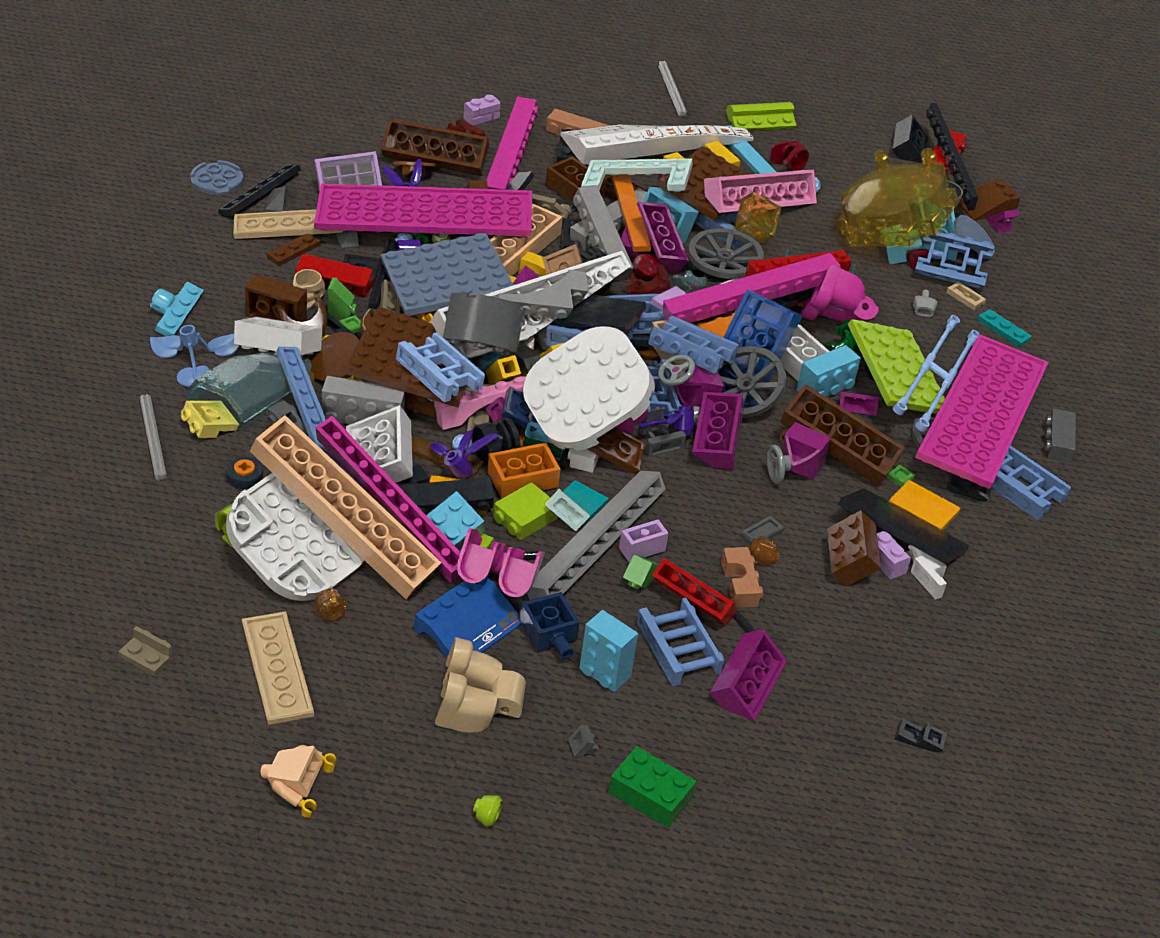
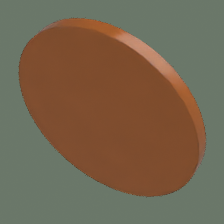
(408, 167)

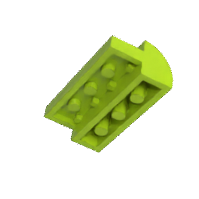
(762, 116)

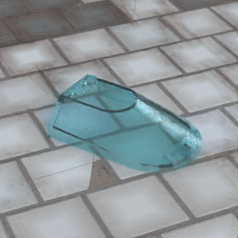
(247, 382)

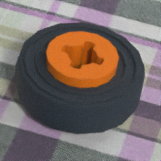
(244, 472)

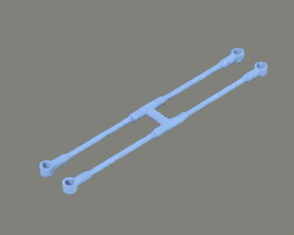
(900, 407)

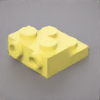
(208, 418)

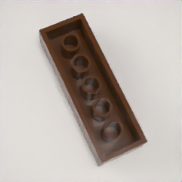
(435, 145)
(851, 438)

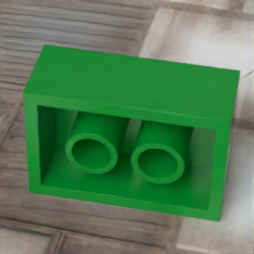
(652, 787)

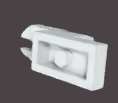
(928, 571)

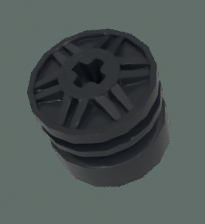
(507, 439)

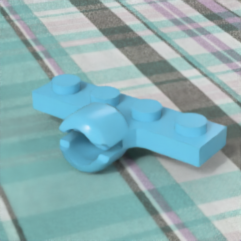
(174, 307)

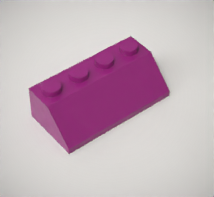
(663, 236)
(719, 429)
(749, 675)

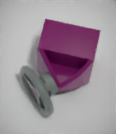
(690, 380)
(801, 452)

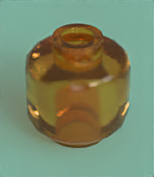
(764, 551)
(330, 604)

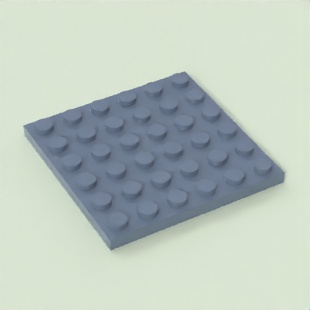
(430, 273)

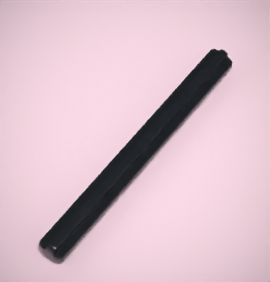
(380, 277)

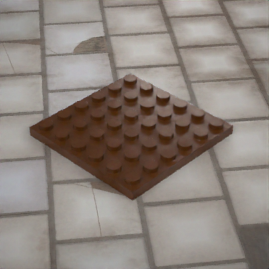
(377, 349)

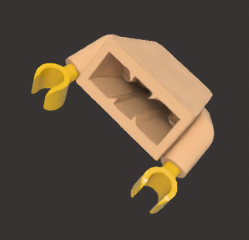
(295, 773)

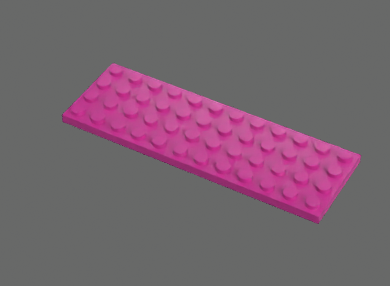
(424, 210)
(982, 411)

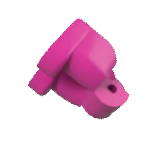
(839, 298)
(514, 573)

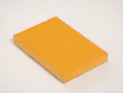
(925, 505)

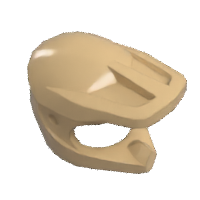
(311, 281)

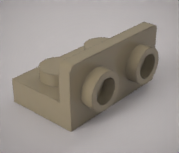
(147, 651)

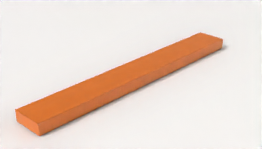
(631, 214)

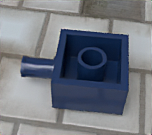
(550, 623)

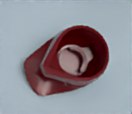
(790, 153)
(645, 265)

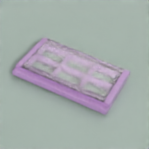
(349, 169)

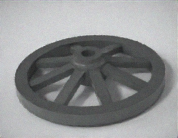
(724, 256)
(752, 381)

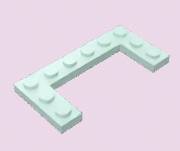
(677, 168)

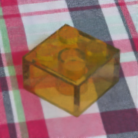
(757, 217)

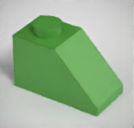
(340, 301)
(640, 572)

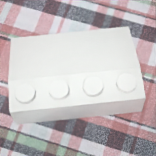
(387, 441)

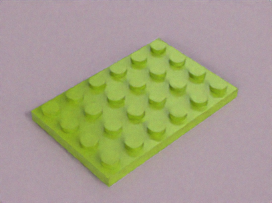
(895, 363)

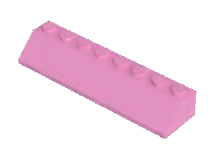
(780, 187)

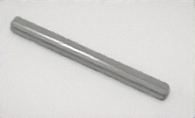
(672, 88)
(153, 437)

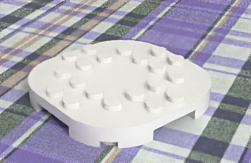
(588, 387)
(288, 542)

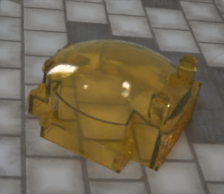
(897, 202)

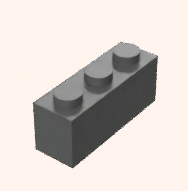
(1060, 435)

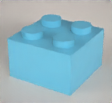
(455, 518)

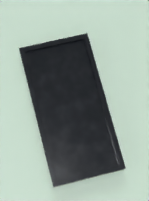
(603, 312)
(905, 525)

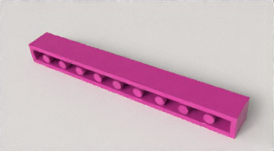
(513, 144)
(769, 284)
(388, 494)

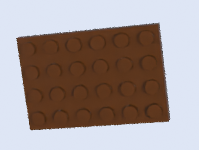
(705, 165)

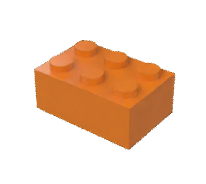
(521, 466)

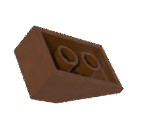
(992, 199)

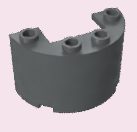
(484, 322)

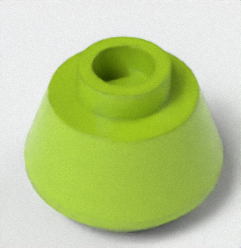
(488, 809)

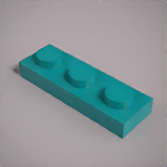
(1004, 328)

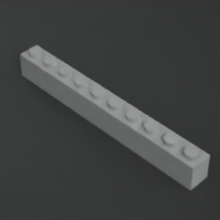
(597, 535)

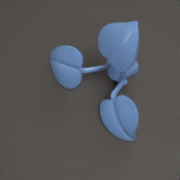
(169, 345)

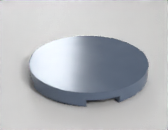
(217, 177)
(969, 228)

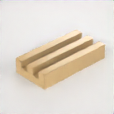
(965, 296)

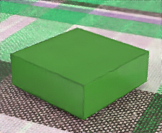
(351, 323)
(900, 475)

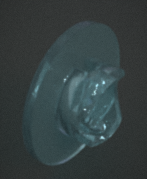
(688, 280)

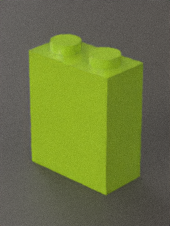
(524, 511)

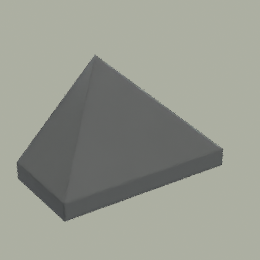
(277, 199)
(348, 239)

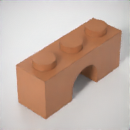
(745, 588)

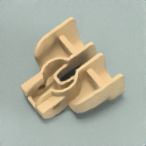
(477, 690)

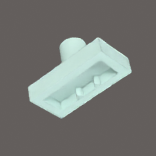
(567, 509)

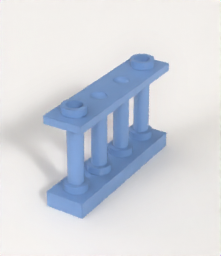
(667, 655)

